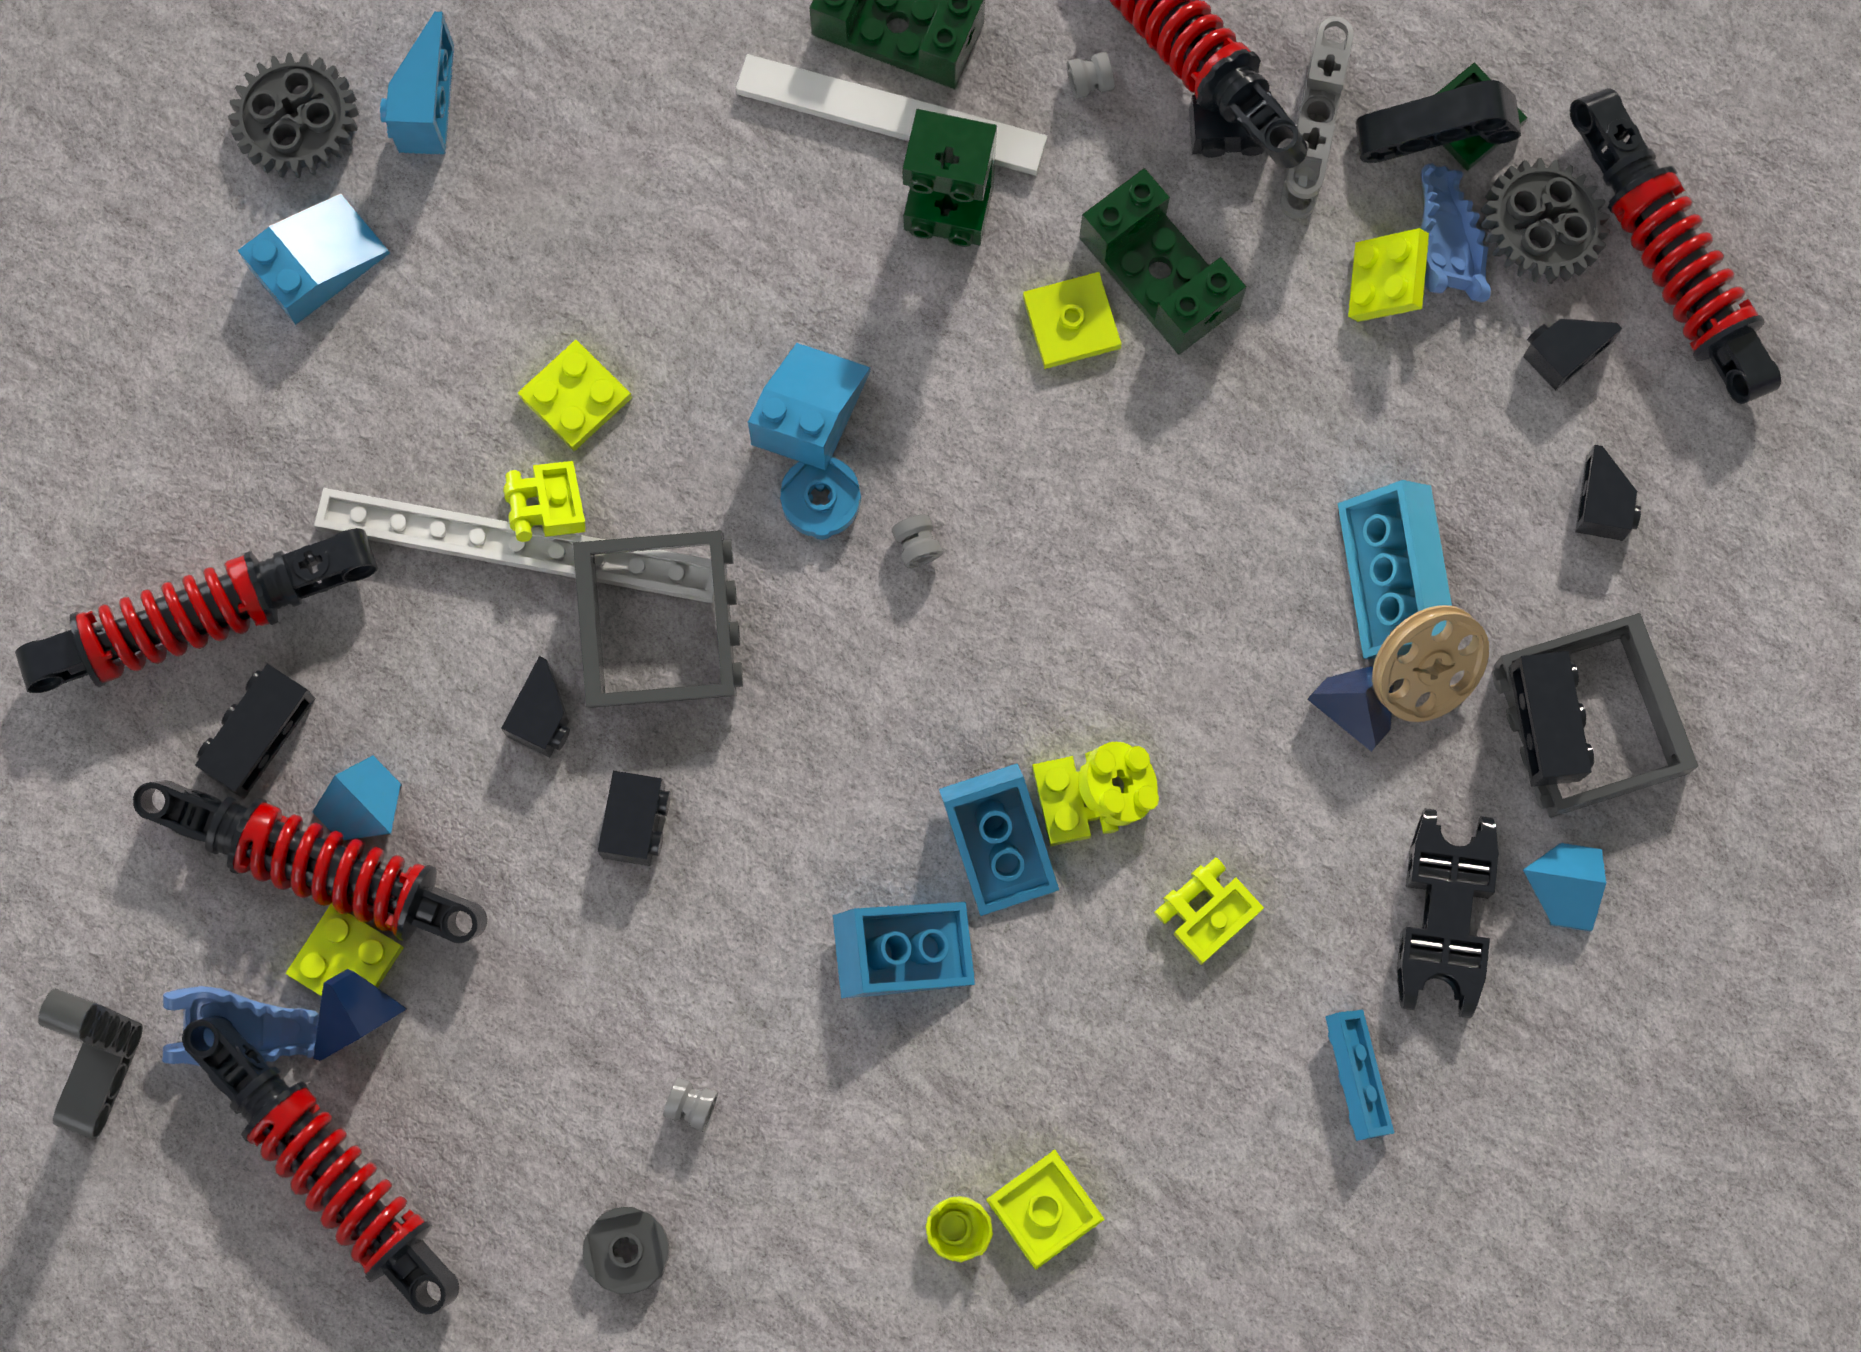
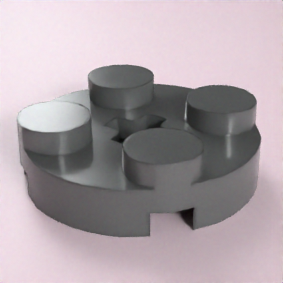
(646, 1264)

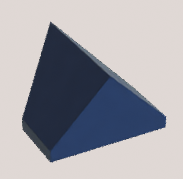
(1354, 706)
(350, 1011)

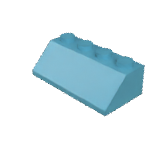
(1393, 559)

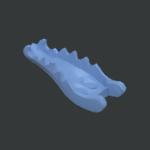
(1454, 244)
(266, 1027)

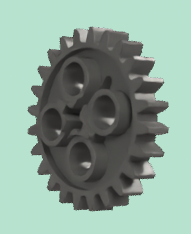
(275, 89)
(1531, 190)

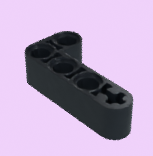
(1439, 119)

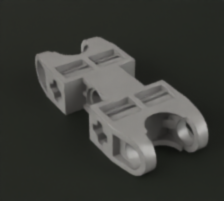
(1320, 97)

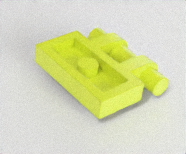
(558, 501)
(1062, 802)
(1218, 919)

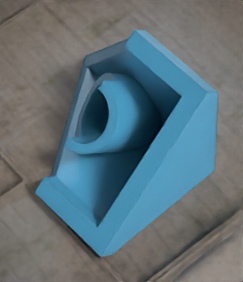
(360, 801)
(1569, 884)

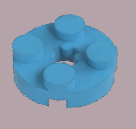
(820, 520)

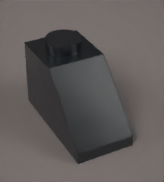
(1568, 347)
(1606, 499)
(538, 713)

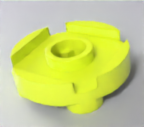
(1135, 771)

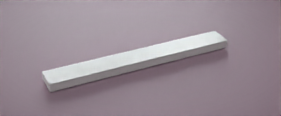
(871, 108)

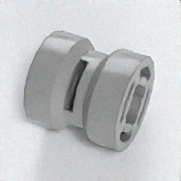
(1087, 76)
(917, 541)
(690, 1104)

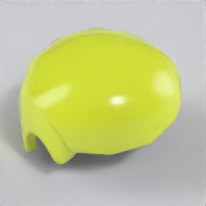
(959, 1229)

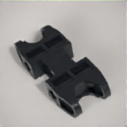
(1443, 944)

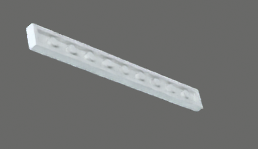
(497, 543)

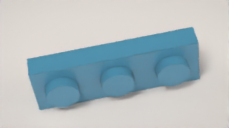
(1359, 1075)

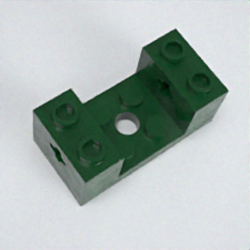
(932, 46)
(949, 168)
(1130, 234)

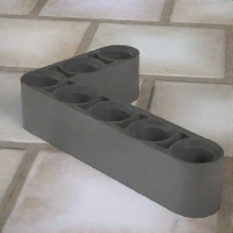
(101, 1064)

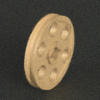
(1430, 663)

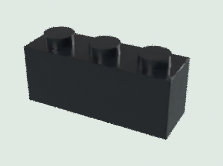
(1551, 718)
(254, 730)

